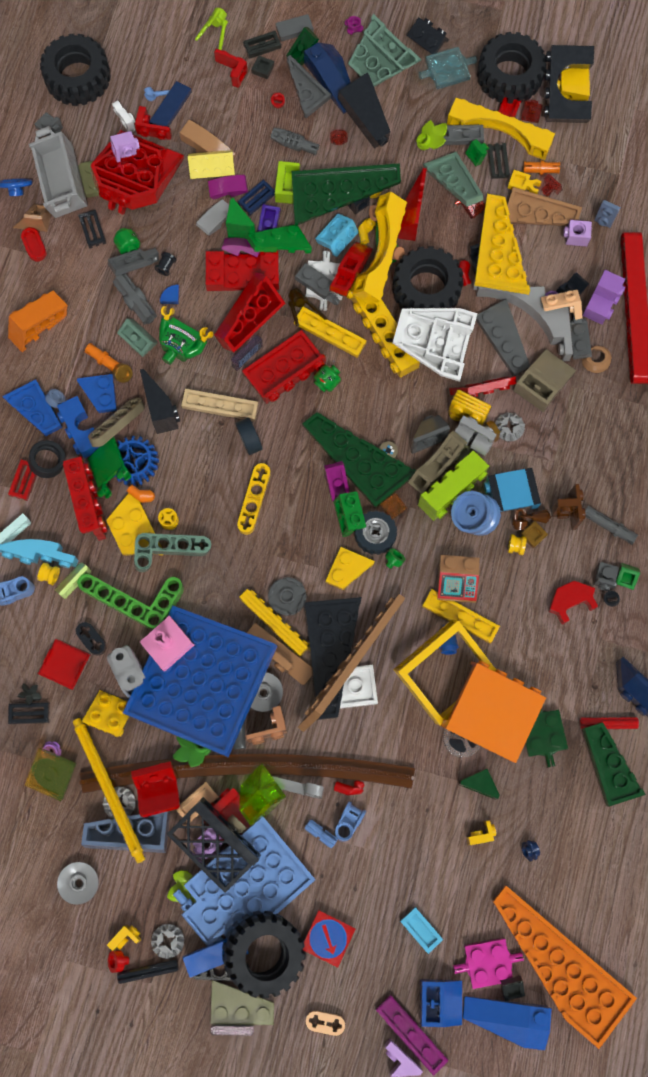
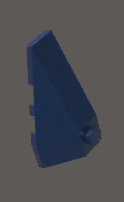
(328, 69)

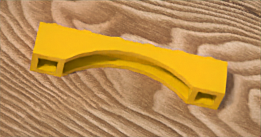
(532, 138)
(389, 216)

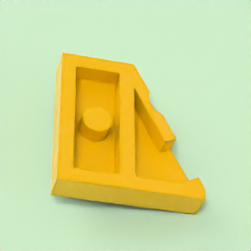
(347, 568)

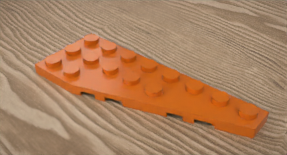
(577, 984)

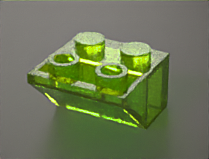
(259, 795)

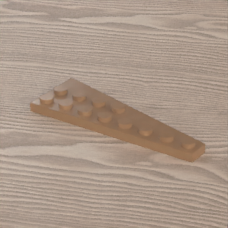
(349, 664)

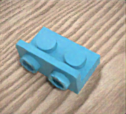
(337, 234)

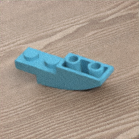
(31, 550)

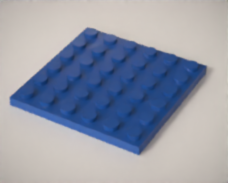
(208, 688)

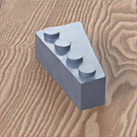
(150, 832)

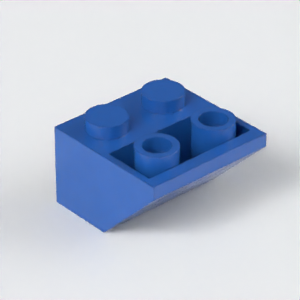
(440, 1003)

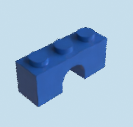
(72, 414)

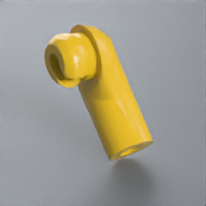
(364, 229)

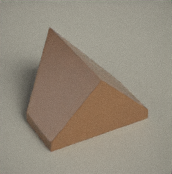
(36, 217)

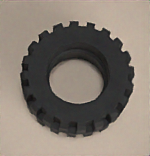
(516, 49)
(69, 51)
(432, 262)
(285, 969)

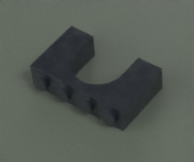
(558, 107)

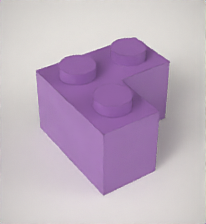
(605, 295)

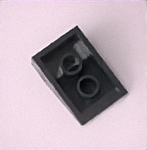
(162, 412)

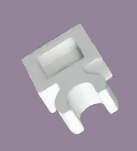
(125, 118)

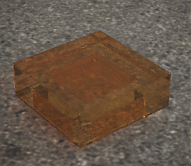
(393, 506)

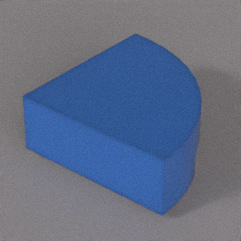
(170, 295)

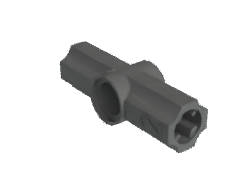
(134, 298)

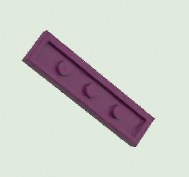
(411, 1035)

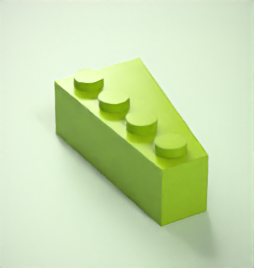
(453, 484)

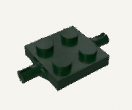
(547, 736)

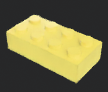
(211, 164)

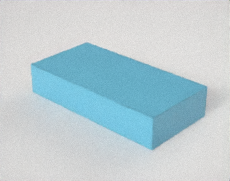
(421, 930)

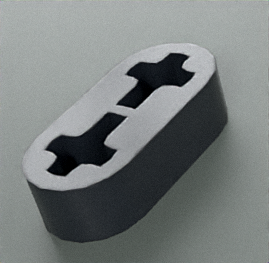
(94, 636)

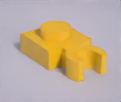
(521, 181)

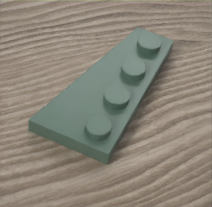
(455, 178)

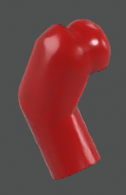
(465, 265)
(349, 790)

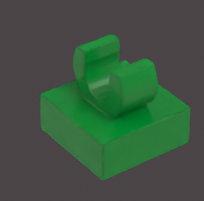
(477, 152)

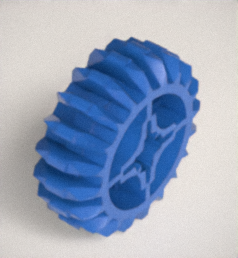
(140, 459)

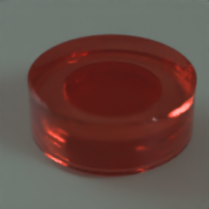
(338, 137)

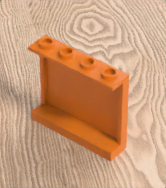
(495, 711)

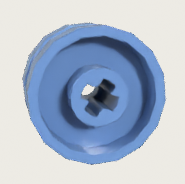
(475, 513)

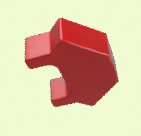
(571, 596)

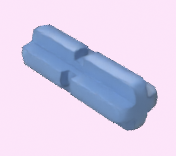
(325, 837)

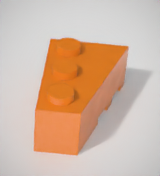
(34, 318)

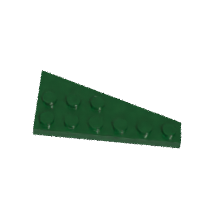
(329, 189)
(365, 465)

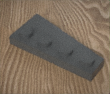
(503, 335)

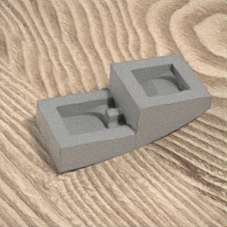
(213, 218)

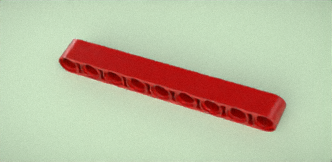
(635, 305)

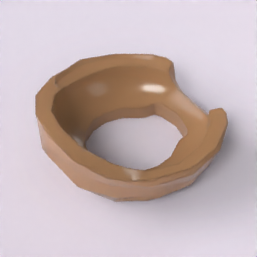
(596, 367)

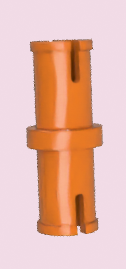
(541, 167)
(102, 357)

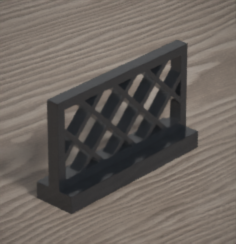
(229, 835)

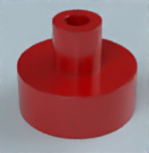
(117, 961)

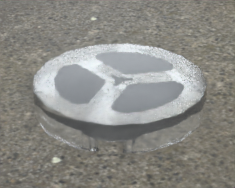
(458, 745)

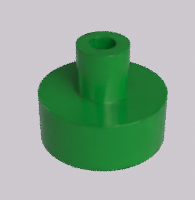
(394, 558)

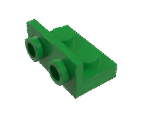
(349, 513)

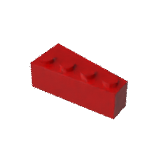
(249, 313)

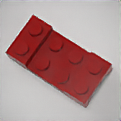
(234, 272)

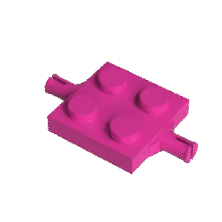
(488, 962)

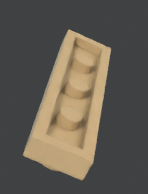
(219, 404)

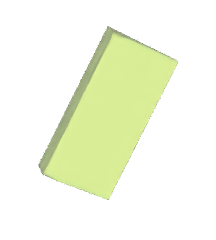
(69, 584)

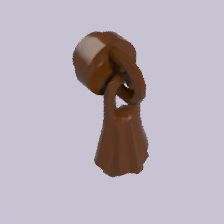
(540, 516)

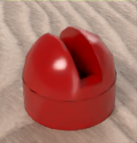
(279, 98)

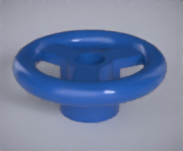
(15, 185)

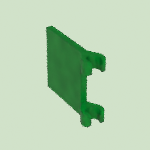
(105, 464)

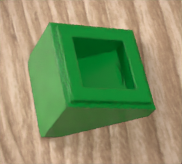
(627, 576)

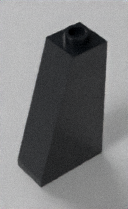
(364, 108)

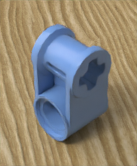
(11, 591)
(349, 820)

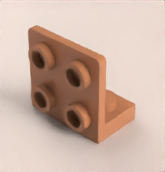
(275, 733)

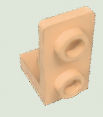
(566, 299)

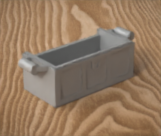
(58, 173)

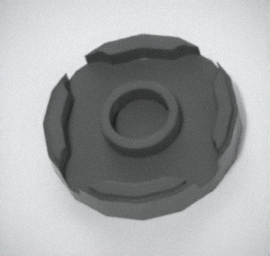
(287, 596)

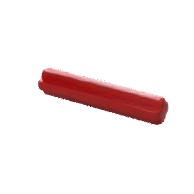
(611, 722)

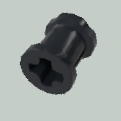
(165, 263)

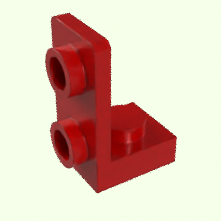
(238, 66)
(145, 129)

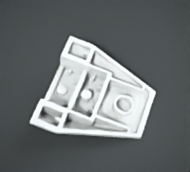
(436, 337)

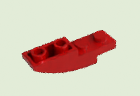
(350, 268)

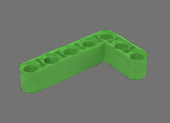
(131, 603)

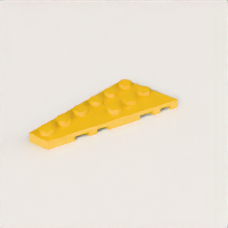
(499, 255)

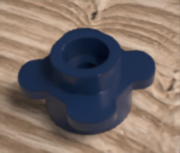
(530, 850)

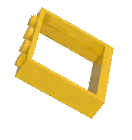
(427, 649)

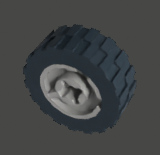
(387, 533)

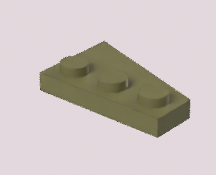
(234, 1007)

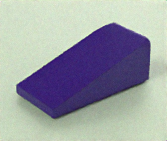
(269, 217)

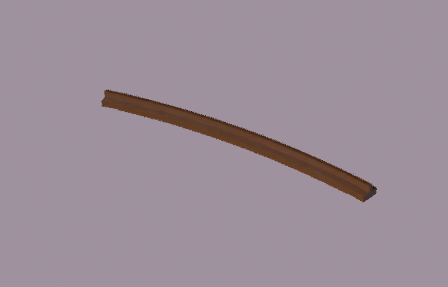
(274, 763)

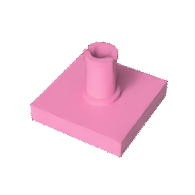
(167, 643)

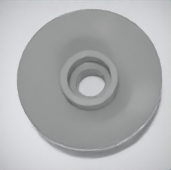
(273, 697)
(67, 883)

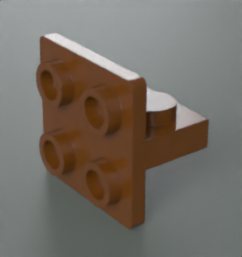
(570, 507)

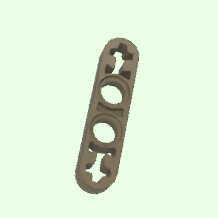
(116, 422)

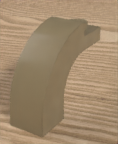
(438, 463)

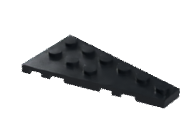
(330, 641)

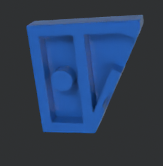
(100, 392)

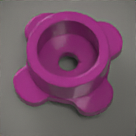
(356, 21)

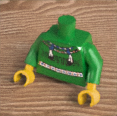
(179, 339)

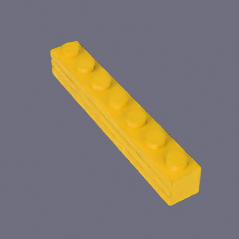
(274, 622)

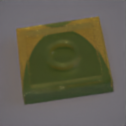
(50, 774)

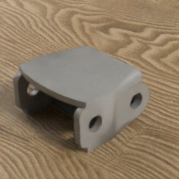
(126, 669)

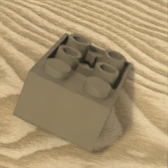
(544, 380)

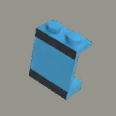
(513, 489)

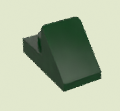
(303, 42)

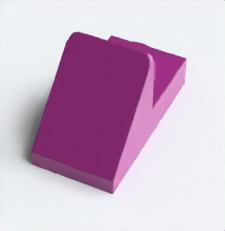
(336, 479)

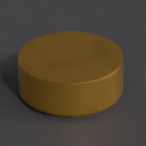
(122, 372)

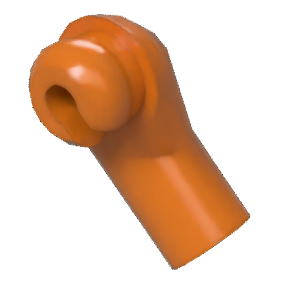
(141, 495)

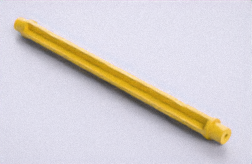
(108, 790)

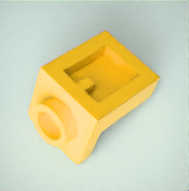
(478, 837)
(120, 938)

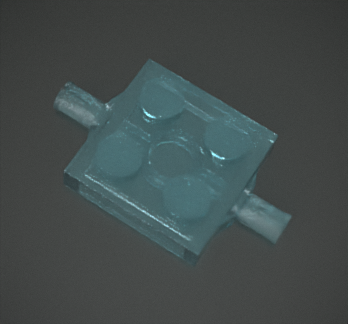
(448, 68)

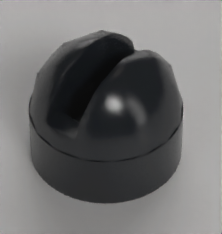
(611, 595)

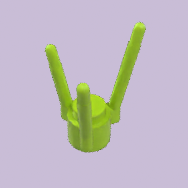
(217, 19)

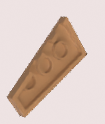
(540, 210)

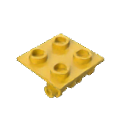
(107, 714)

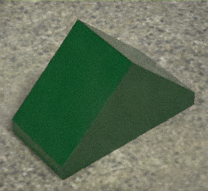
(482, 784)

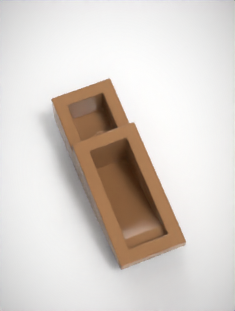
(201, 139)

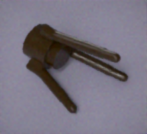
(298, 299)

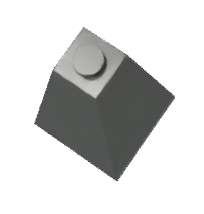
(430, 433)

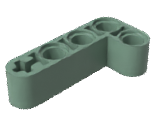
(172, 549)

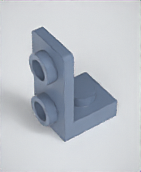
(607, 214)

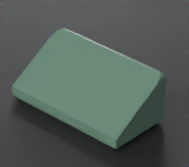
(137, 337)

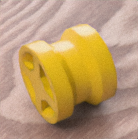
(170, 516)
(517, 544)
(48, 573)

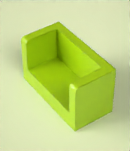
(284, 187)

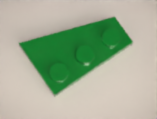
(280, 238)

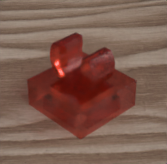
(531, 111)
(551, 185)

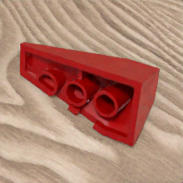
(412, 211)

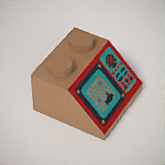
(458, 578)

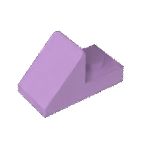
(405, 1066)

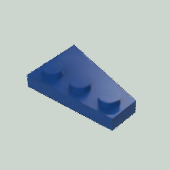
(31, 404)

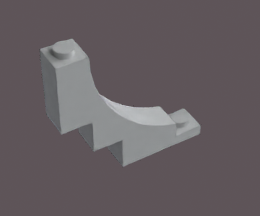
(553, 322)

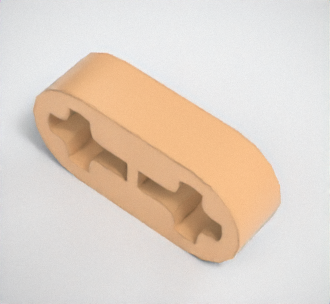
(326, 1017)

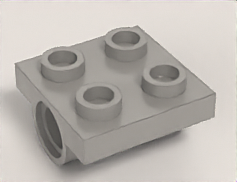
(480, 437)

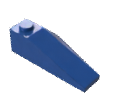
(515, 1021)

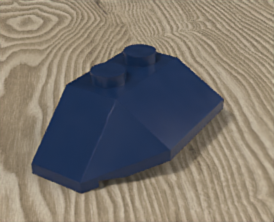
(632, 685)

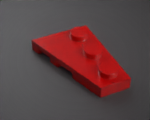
(487, 387)

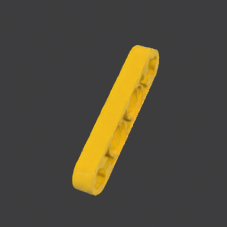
(252, 498)

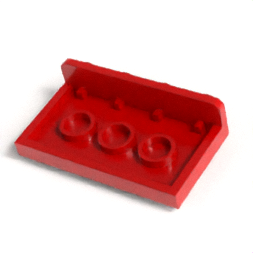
(284, 367)
(83, 497)

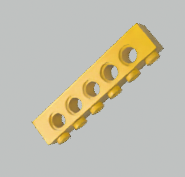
(402, 365)

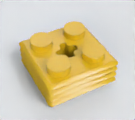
(468, 406)

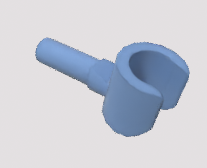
(151, 95)

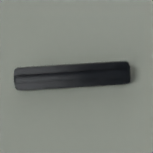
(147, 971)

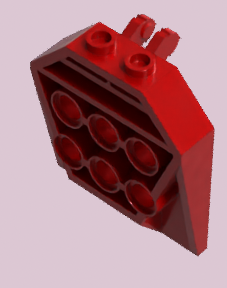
(137, 178)

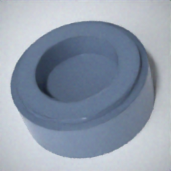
(54, 398)

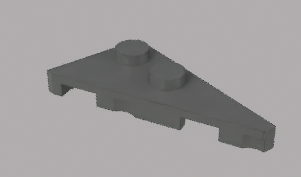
(309, 90)

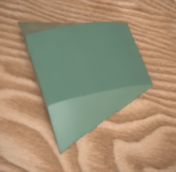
(381, 54)

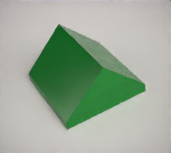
(238, 222)

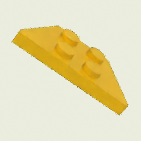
(127, 523)

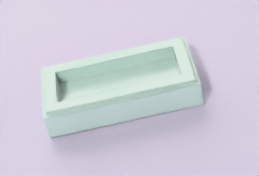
(14, 529)

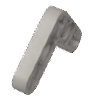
(307, 789)

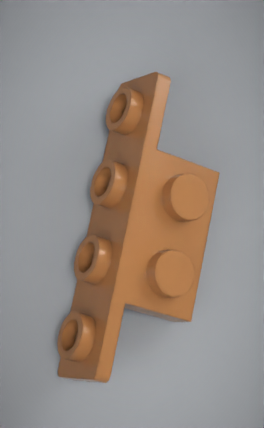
(284, 658)

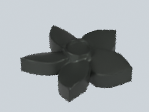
(29, 693)

